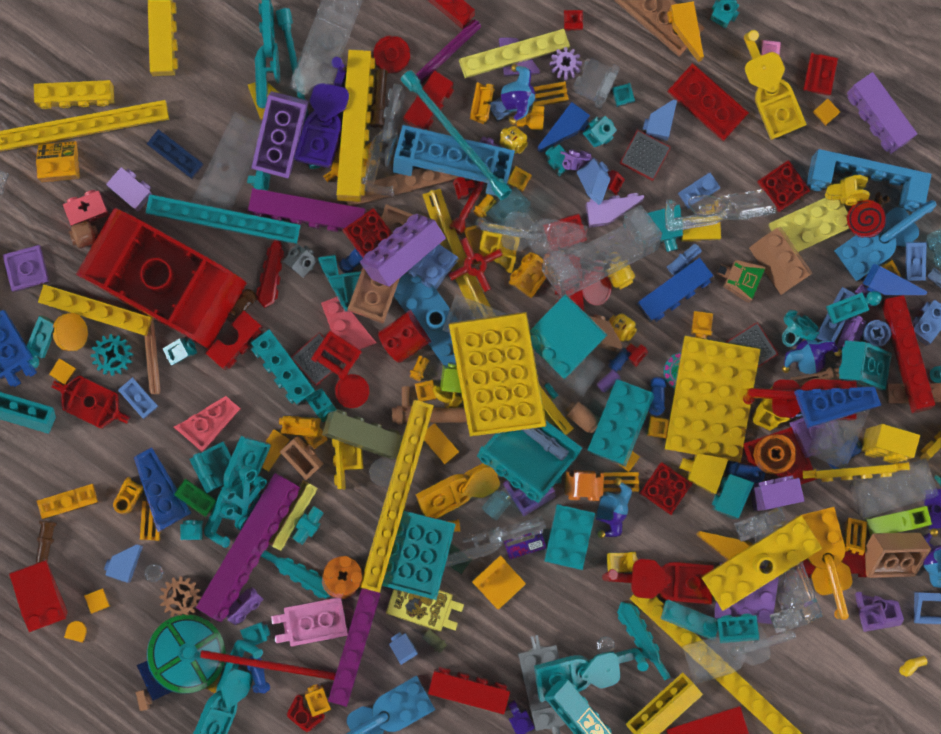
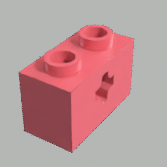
(95, 210)

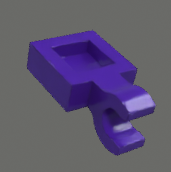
(520, 721)

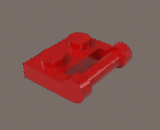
(339, 349)

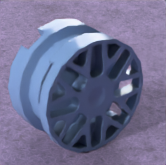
(876, 333)

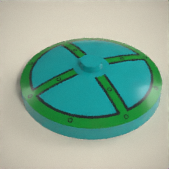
(176, 651)

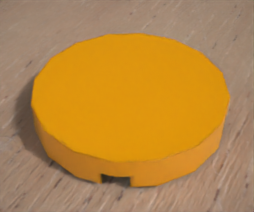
(70, 332)

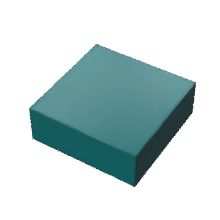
(623, 94)

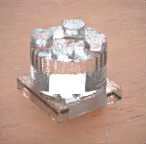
(596, 81)

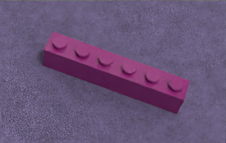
(303, 210)
(354, 647)

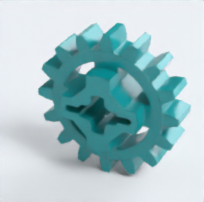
(114, 347)

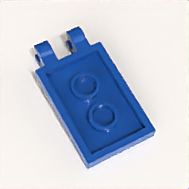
(13, 352)

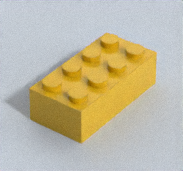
(890, 443)

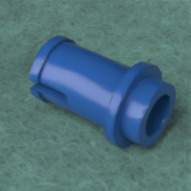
(619, 360)

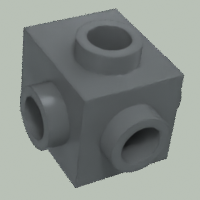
(300, 260)

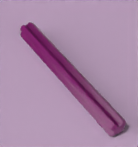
(448, 50)

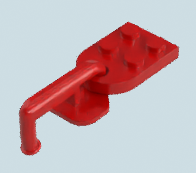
(784, 399)
(672, 581)

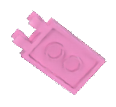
(312, 622)

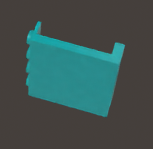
(526, 462)

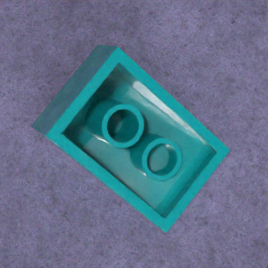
(865, 364)

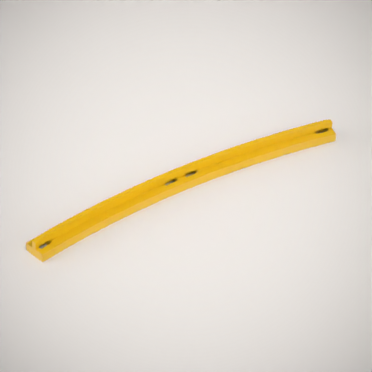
(471, 289)

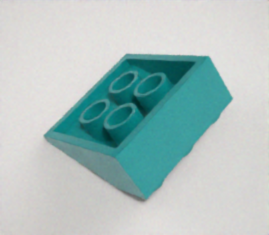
(565, 336)

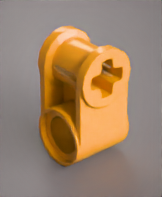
(128, 494)

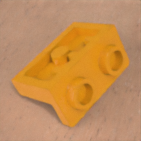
(528, 275)

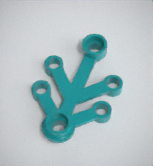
(247, 475)

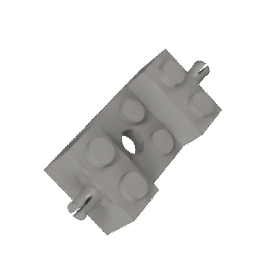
(542, 712)

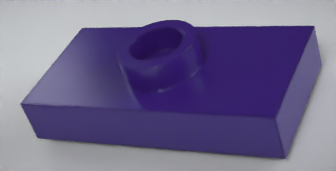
(934, 509)

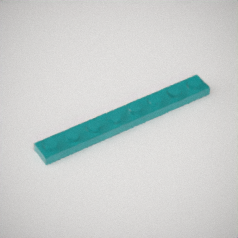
(223, 219)

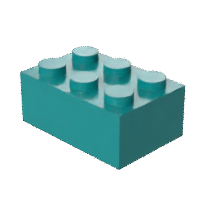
(569, 537)

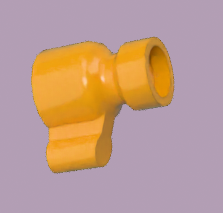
(534, 119)

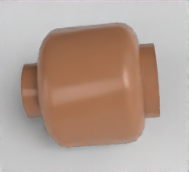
(83, 234)

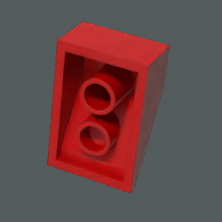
(38, 596)

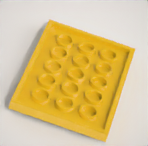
(497, 374)
(708, 398)

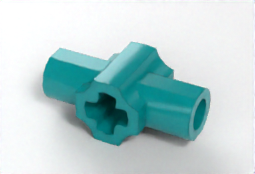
(308, 525)

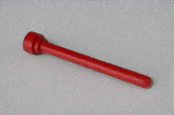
(459, 223)

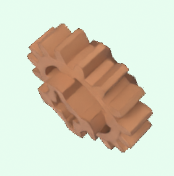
(175, 585)

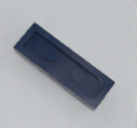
(175, 154)

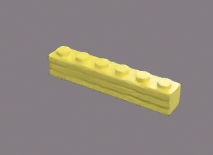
(294, 513)

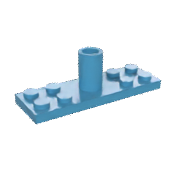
(426, 304)

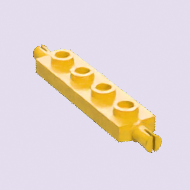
(848, 473)

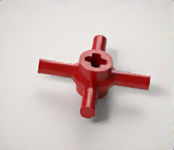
(483, 260)

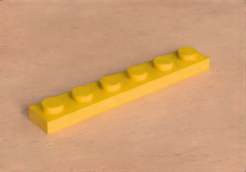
(95, 310)

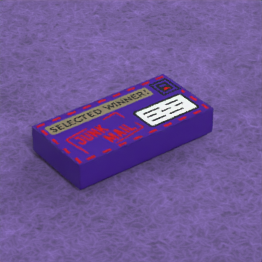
(524, 546)

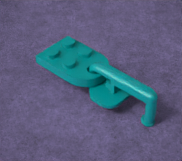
(268, 50)
(247, 453)
(600, 671)
(231, 688)

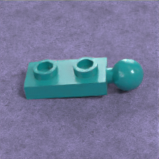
(852, 306)
(40, 339)

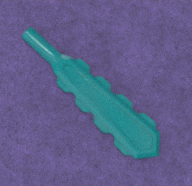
(298, 573)
(636, 627)

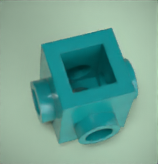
(724, 12)
(600, 131)

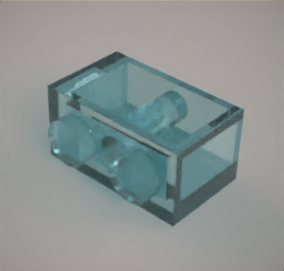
(496, 504)

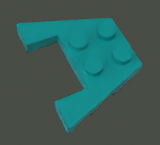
(342, 284)

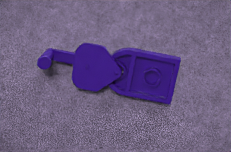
(320, 140)

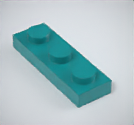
(689, 619)

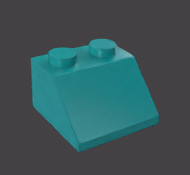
(732, 496)

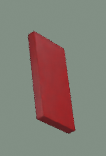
(707, 102)
(724, 722)

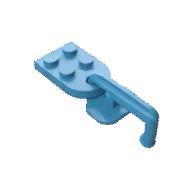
(861, 253)
(403, 704)

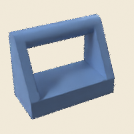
(918, 598)

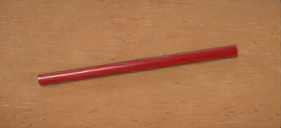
(267, 665)

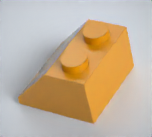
(57, 162)

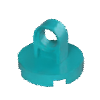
(800, 326)

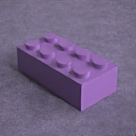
(881, 113)
(279, 134)
(402, 249)
(776, 493)

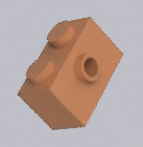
(302, 457)

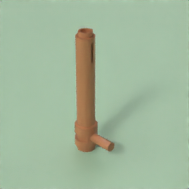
(439, 414)

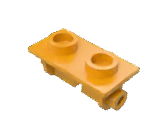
(480, 106)
(299, 425)

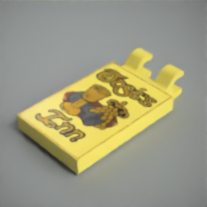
(424, 610)

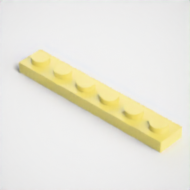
(513, 53)

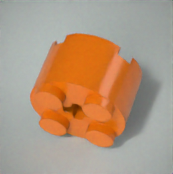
(763, 455)
(584, 484)
(340, 588)

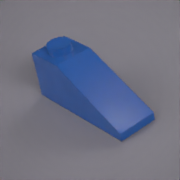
(567, 126)
(888, 283)

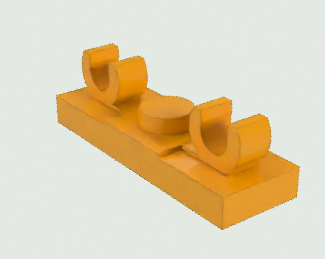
(67, 501)

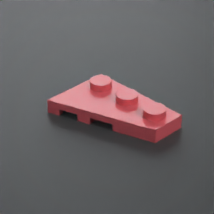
(346, 325)
(207, 424)

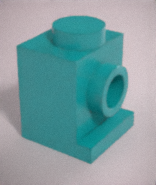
(556, 159)
(191, 530)

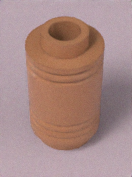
(582, 417)

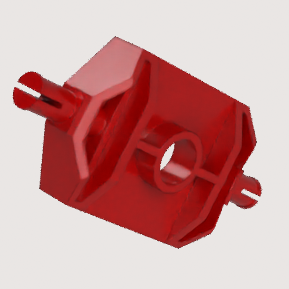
(105, 406)

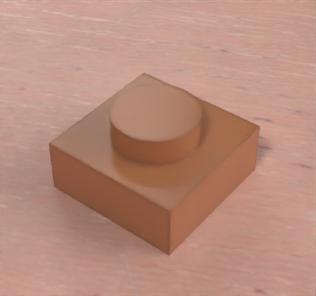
(144, 699)

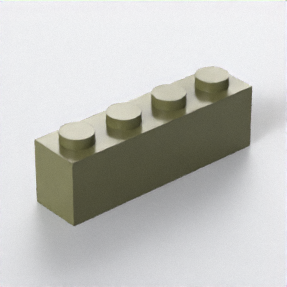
(363, 435)

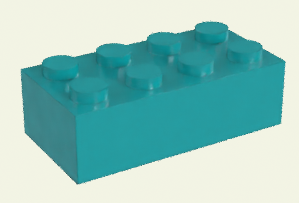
(621, 422)

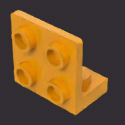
(499, 582)

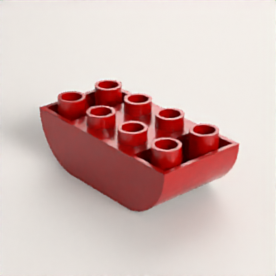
(161, 277)

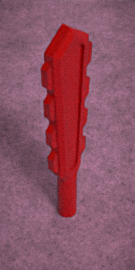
(270, 279)

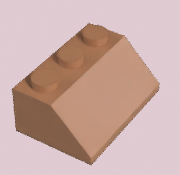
(781, 259)
(895, 554)

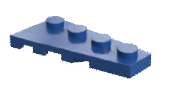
(829, 405)
(159, 491)

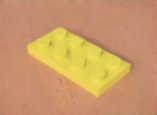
(813, 223)

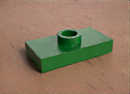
(195, 497)

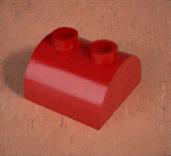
(403, 337)

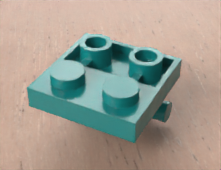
(211, 466)

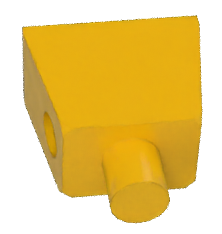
(705, 471)

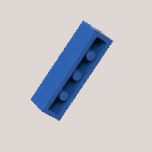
(675, 289)

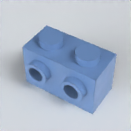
(928, 323)

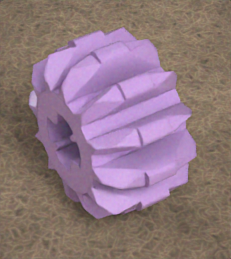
(573, 66)

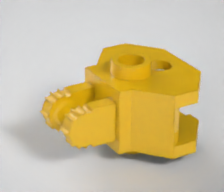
(849, 190)

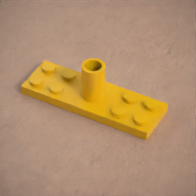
(743, 573)

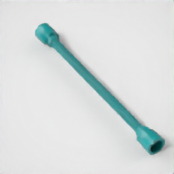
(285, 20)
(499, 187)

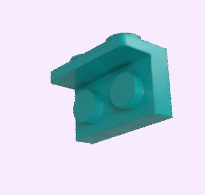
(738, 628)

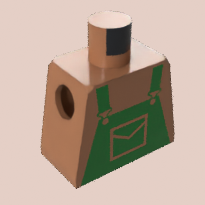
(741, 278)

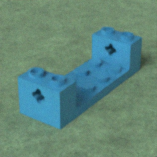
(445, 155)
(914, 182)

